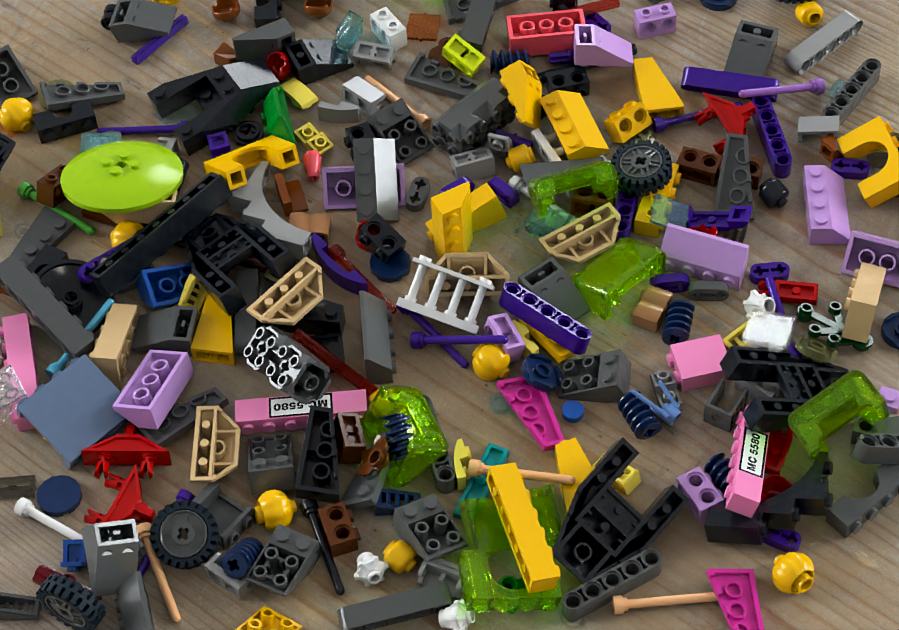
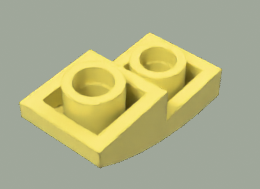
(299, 93)
(312, 139)
(530, 347)
(461, 456)

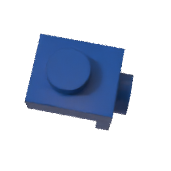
(73, 555)

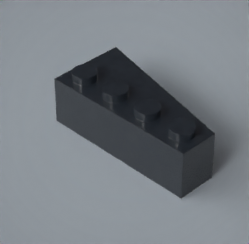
(322, 319)
(318, 462)

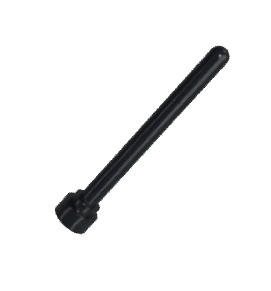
(309, 510)

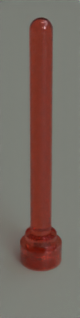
(338, 254)

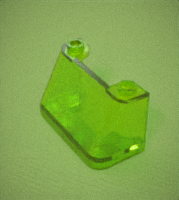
(597, 173)
(616, 273)
(834, 409)
(428, 439)
(485, 526)

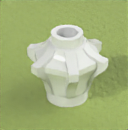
(758, 301)
(370, 569)
(456, 616)

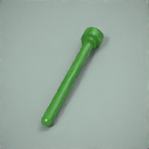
(27, 191)

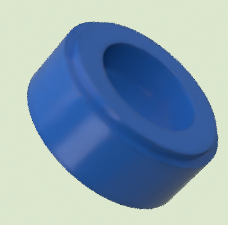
(572, 411)

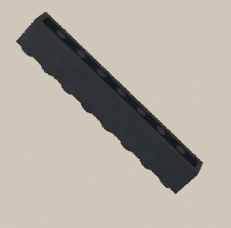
(160, 234)

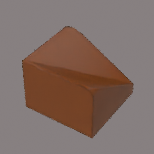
(224, 55)
(829, 148)

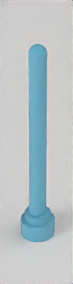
(56, 366)

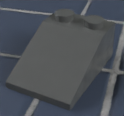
(13, 78)

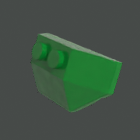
(277, 116)

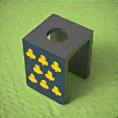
(728, 418)

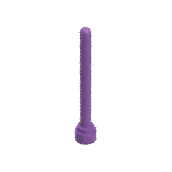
(815, 86)

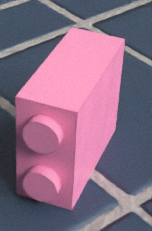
(697, 362)

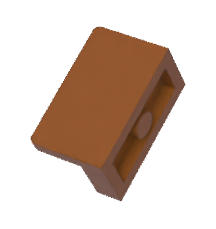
(290, 195)

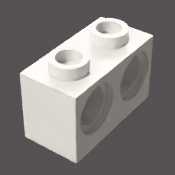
(388, 28)

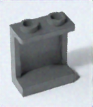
(229, 515)

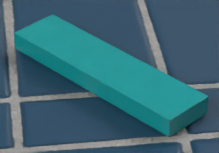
(478, 487)

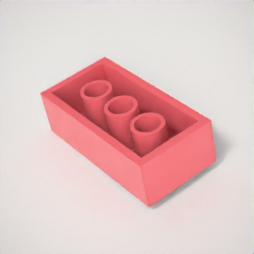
(543, 31)

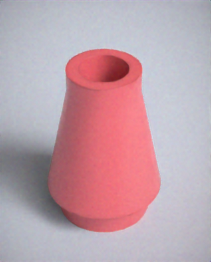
(312, 164)

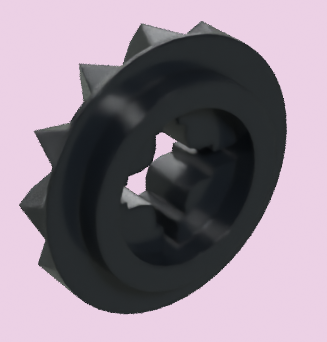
(243, 129)

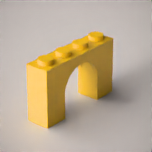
(871, 138)
(270, 149)

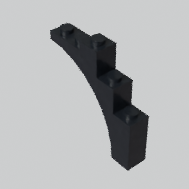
(781, 512)

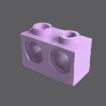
(654, 20)
(502, 325)
(699, 494)

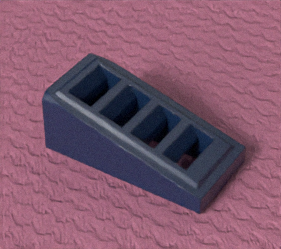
(393, 495)

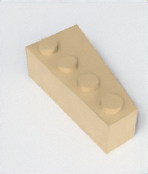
(863, 301)
(115, 342)

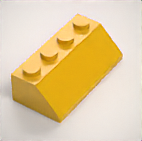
(573, 125)
(452, 220)

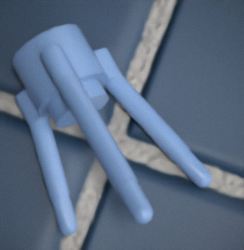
(667, 412)

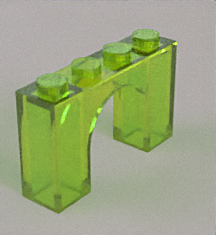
(485, 594)

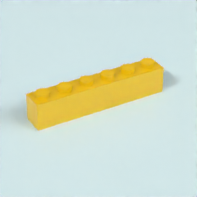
(522, 528)

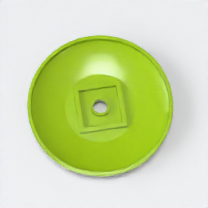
(121, 177)

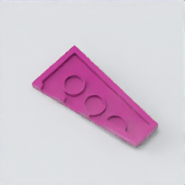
(533, 410)
(737, 597)

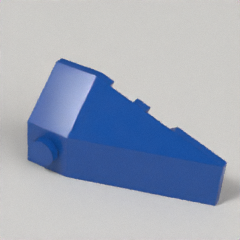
(163, 284)

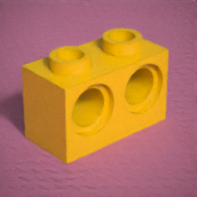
(628, 124)

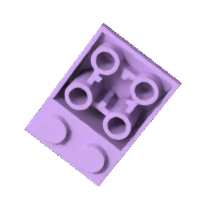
(600, 48)

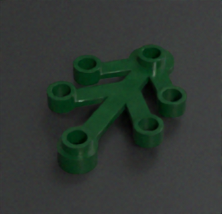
(834, 328)

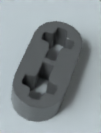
(414, 193)
(708, 291)

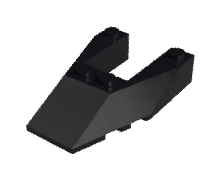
(223, 94)
(223, 244)
(797, 377)
(603, 526)

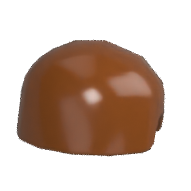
(318, 8)
(226, 10)

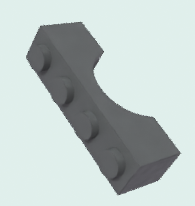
(850, 514)

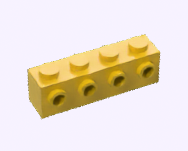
(642, 220)

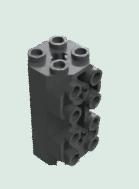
(469, 120)
(287, 364)

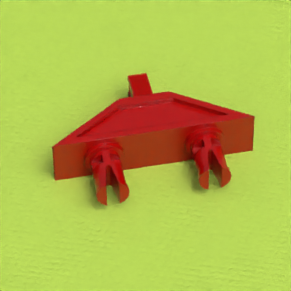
(731, 117)
(126, 450)
(128, 502)

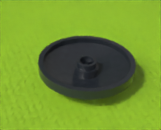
(79, 297)

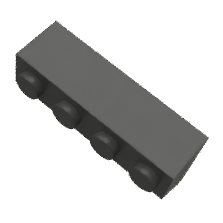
(375, 178)
(377, 339)
(134, 604)

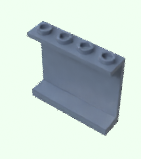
(74, 409)

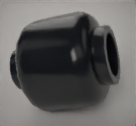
(773, 193)

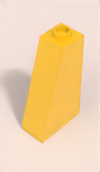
(655, 89)
(485, 210)
(214, 336)
(571, 461)

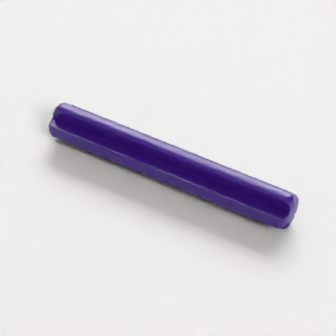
(156, 42)

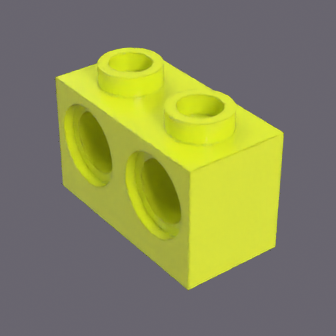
(463, 56)

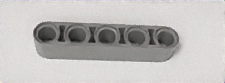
(823, 42)

